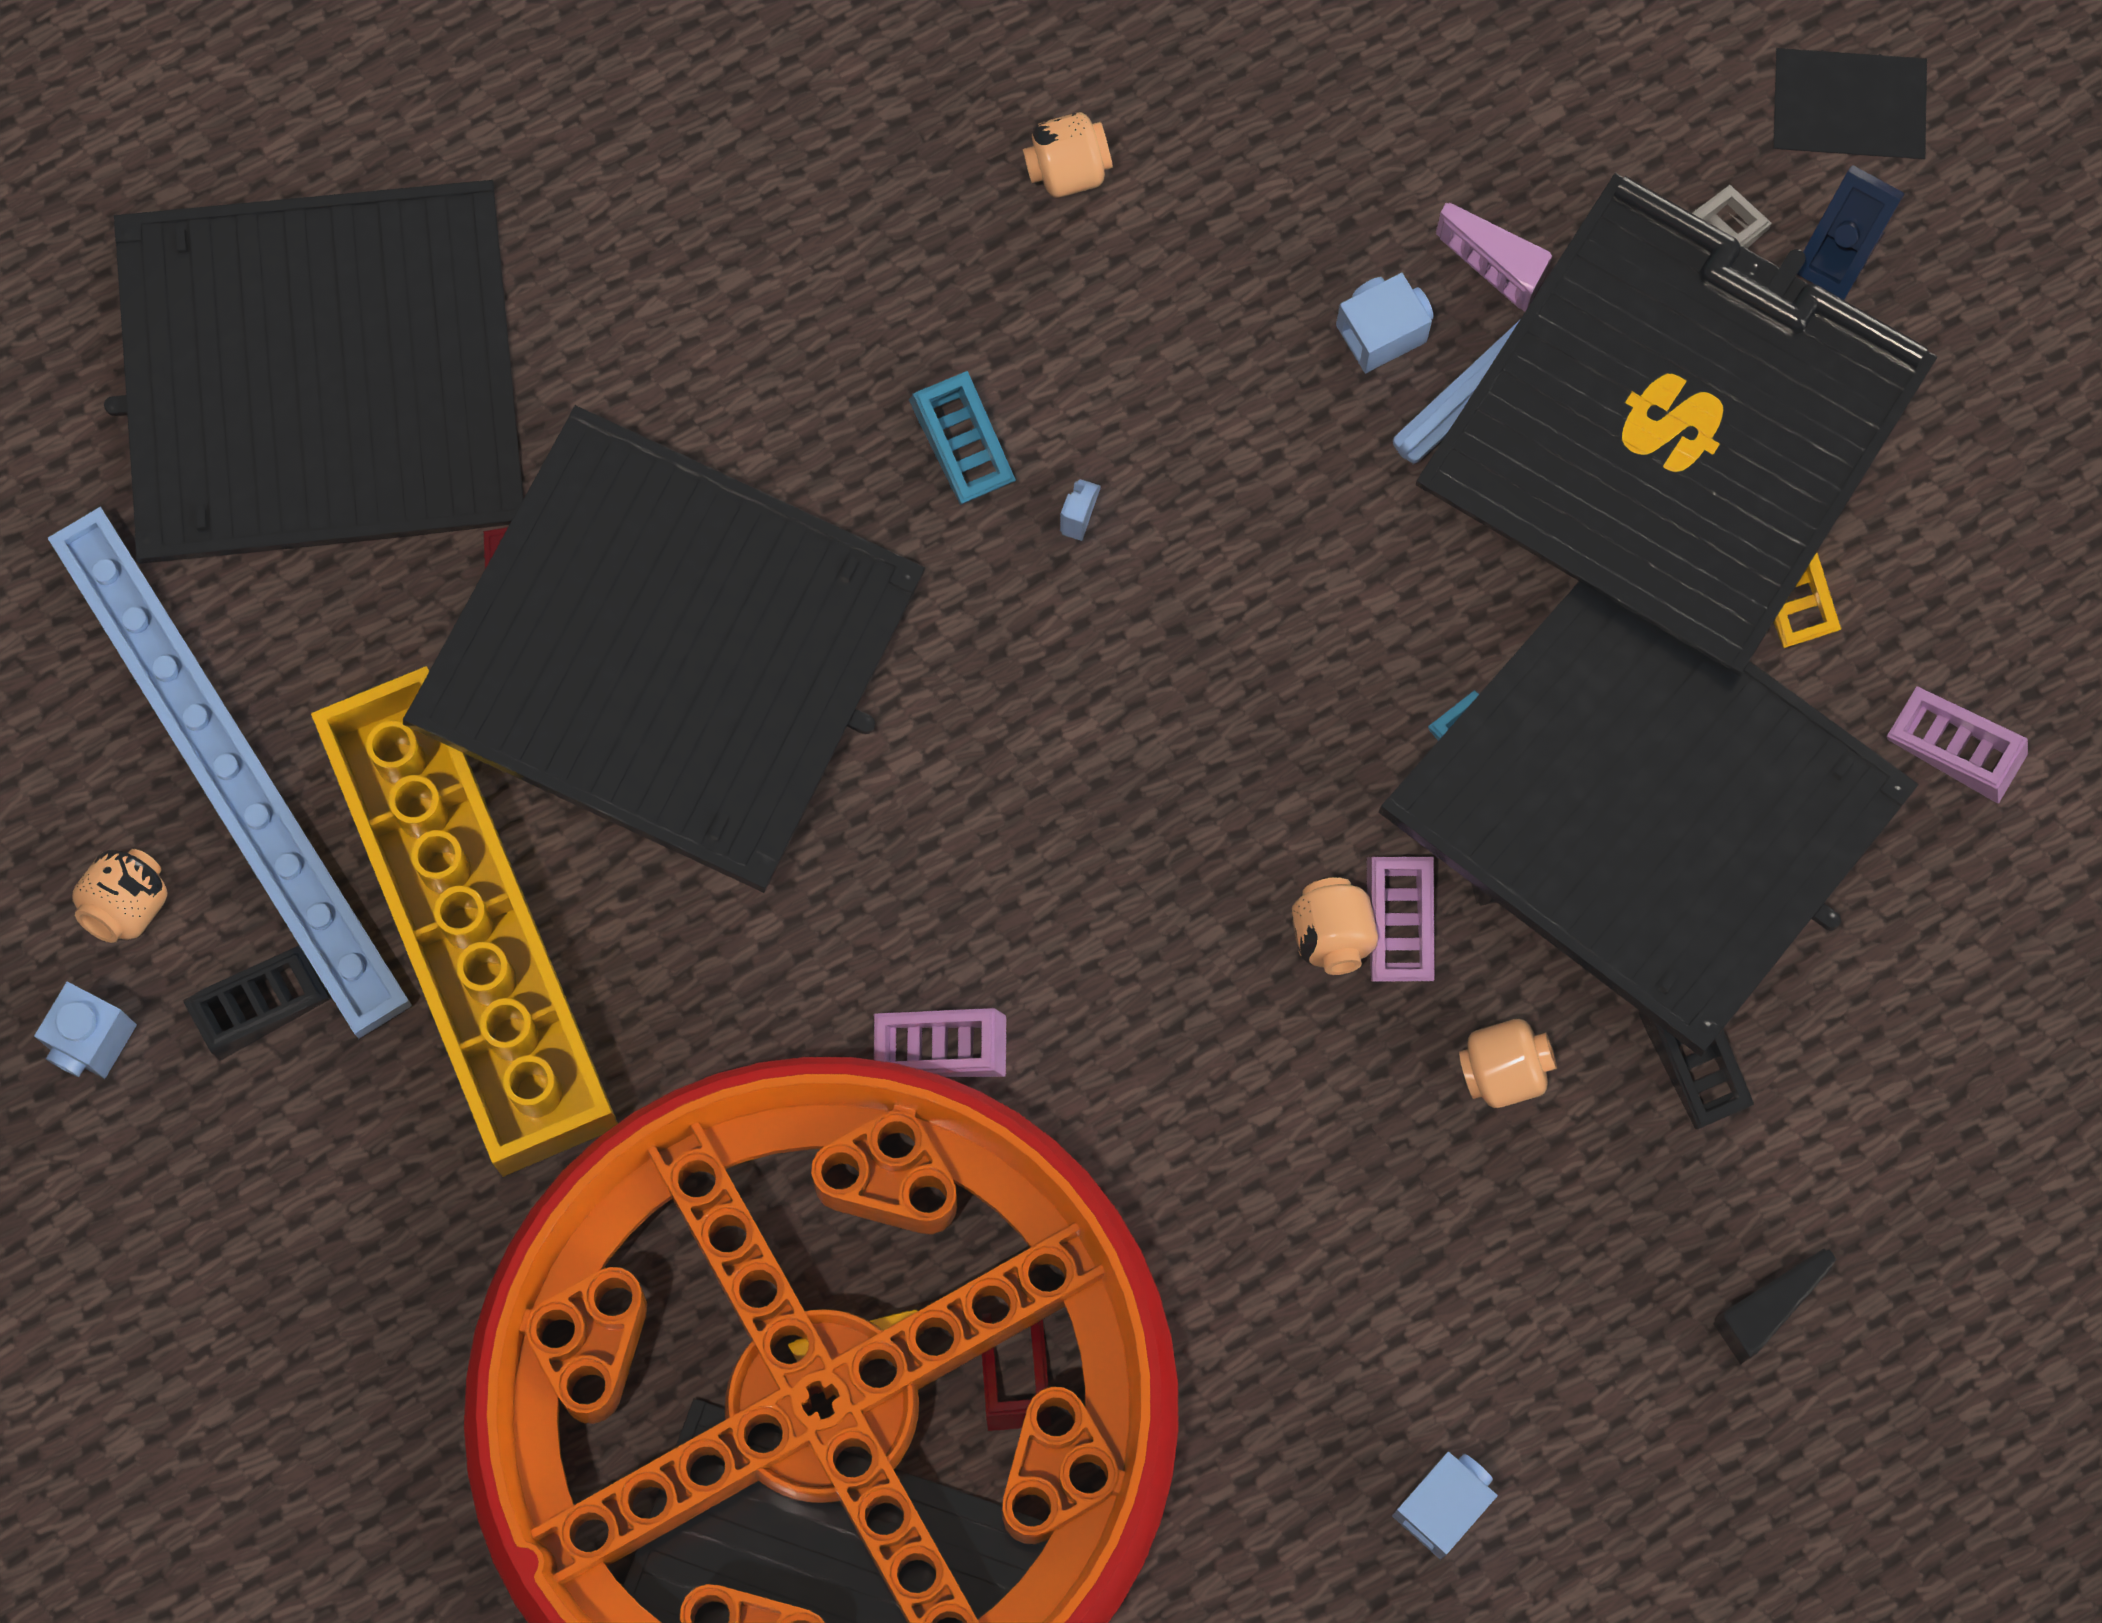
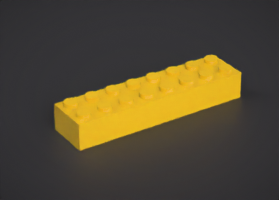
(465, 929)

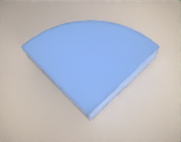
(1078, 509)

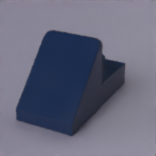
(1849, 231)

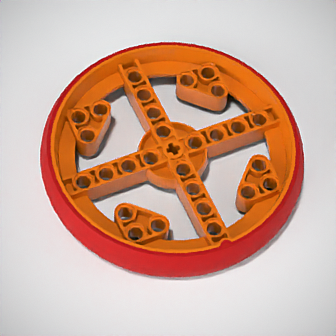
(846, 1112)

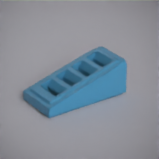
(961, 387)

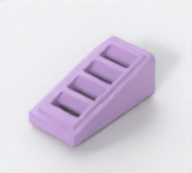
(1497, 255)
(1970, 773)
(1424, 895)
(993, 1041)

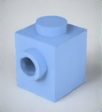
(1384, 320)
(84, 1032)
(1446, 1503)

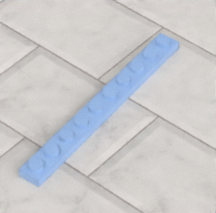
(230, 773)

